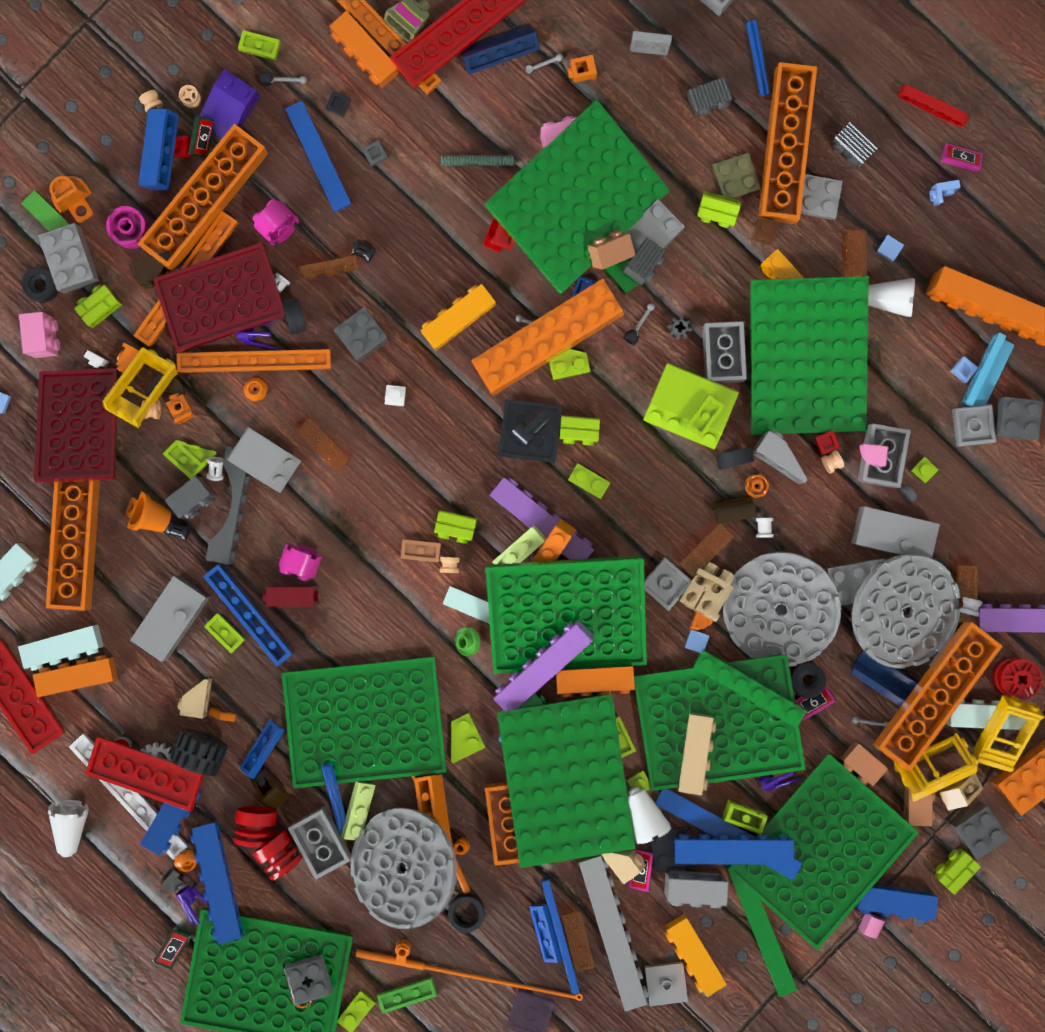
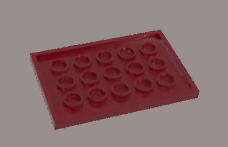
(219, 297)
(74, 428)

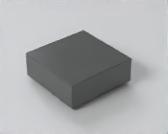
(374, 153)

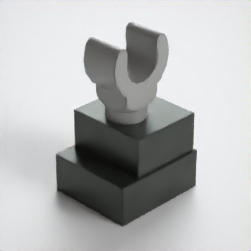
(173, 880)

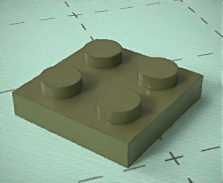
(736, 177)

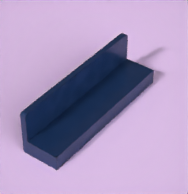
(500, 48)
(884, 679)

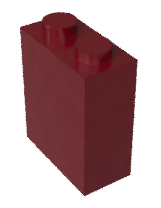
(291, 596)

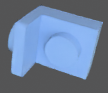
(944, 188)

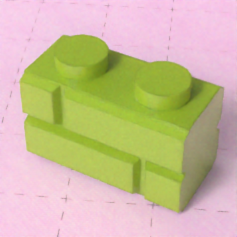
(718, 209)
(98, 305)
(579, 429)
(455, 526)
(744, 816)
(956, 870)

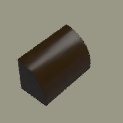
(734, 509)

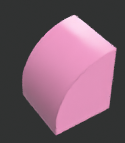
(874, 454)
(871, 925)

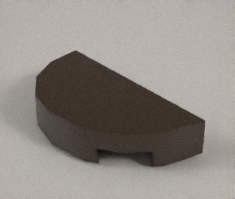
(174, 386)

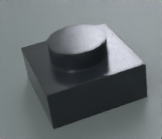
(338, 104)

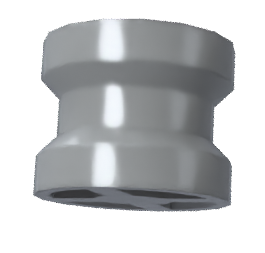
(970, 606)

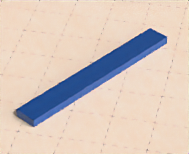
(712, 824)

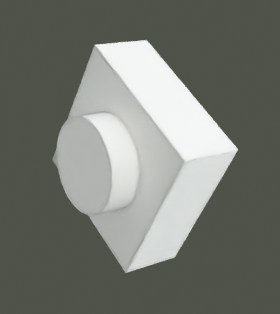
(96, 360)
(395, 395)

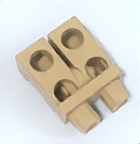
(708, 592)

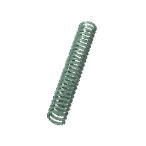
(478, 160)

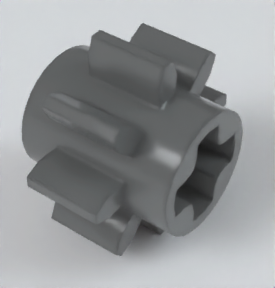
(684, 325)

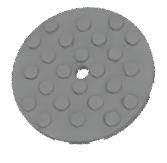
(786, 580)
(894, 586)
(430, 861)

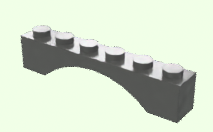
(222, 546)

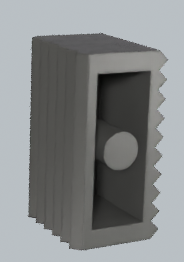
(709, 96)
(854, 145)
(644, 261)

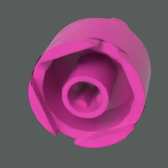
(120, 221)
(275, 222)
(300, 561)

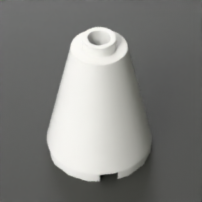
(893, 296)
(645, 816)
(67, 825)

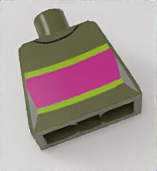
(407, 18)

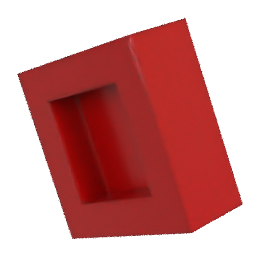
(182, 147)
(826, 442)

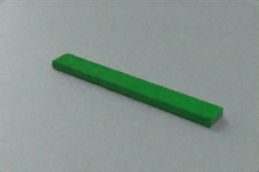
(765, 938)

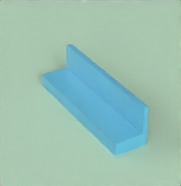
(988, 371)

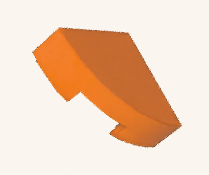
(700, 622)
(216, 713)

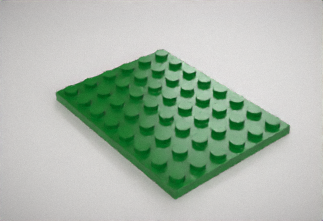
(575, 192)
(808, 355)
(540, 598)
(364, 721)
(746, 736)
(566, 780)
(844, 847)
(244, 980)

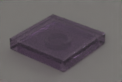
(530, 1012)

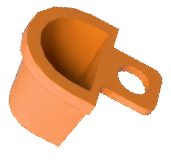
(70, 193)
(147, 514)

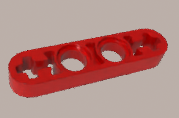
(933, 106)

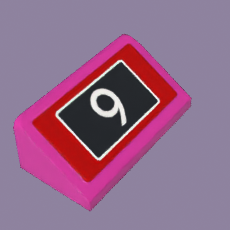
(962, 157)
(815, 704)
(642, 880)

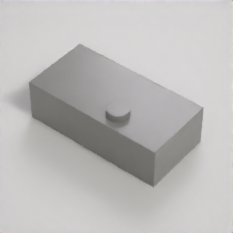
(894, 533)
(170, 618)

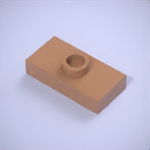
(420, 550)

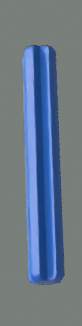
(758, 57)
(334, 795)

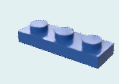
(261, 749)
(545, 933)

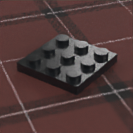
(543, 445)

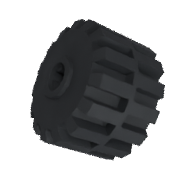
(199, 752)

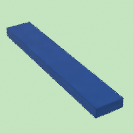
(318, 156)
(560, 935)

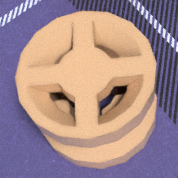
(186, 93)
(151, 100)
(155, 411)
(832, 461)
(449, 565)

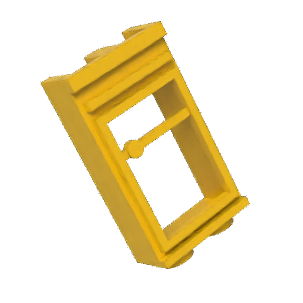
(125, 409)
(997, 758)
(917, 783)

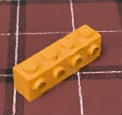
(778, 267)
(458, 317)
(695, 955)

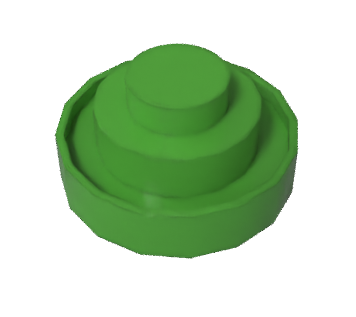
(467, 641)

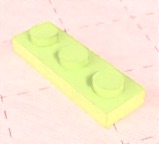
(522, 547)
(358, 810)

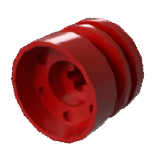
(1006, 673)
(255, 826)
(278, 855)

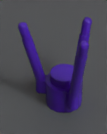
(250, 334)
(769, 783)
(187, 897)

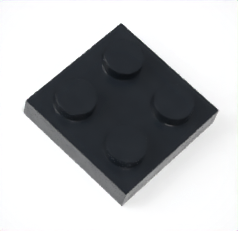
(664, 849)

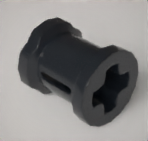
(360, 246)
(173, 528)

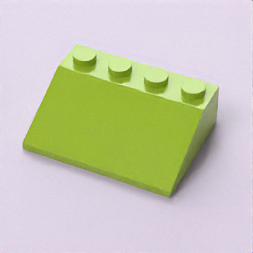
(678, 399)

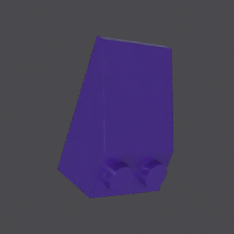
(229, 103)

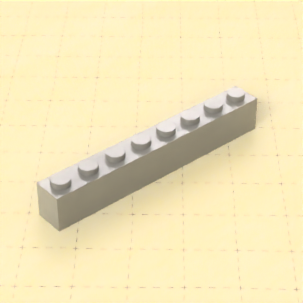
(612, 932)

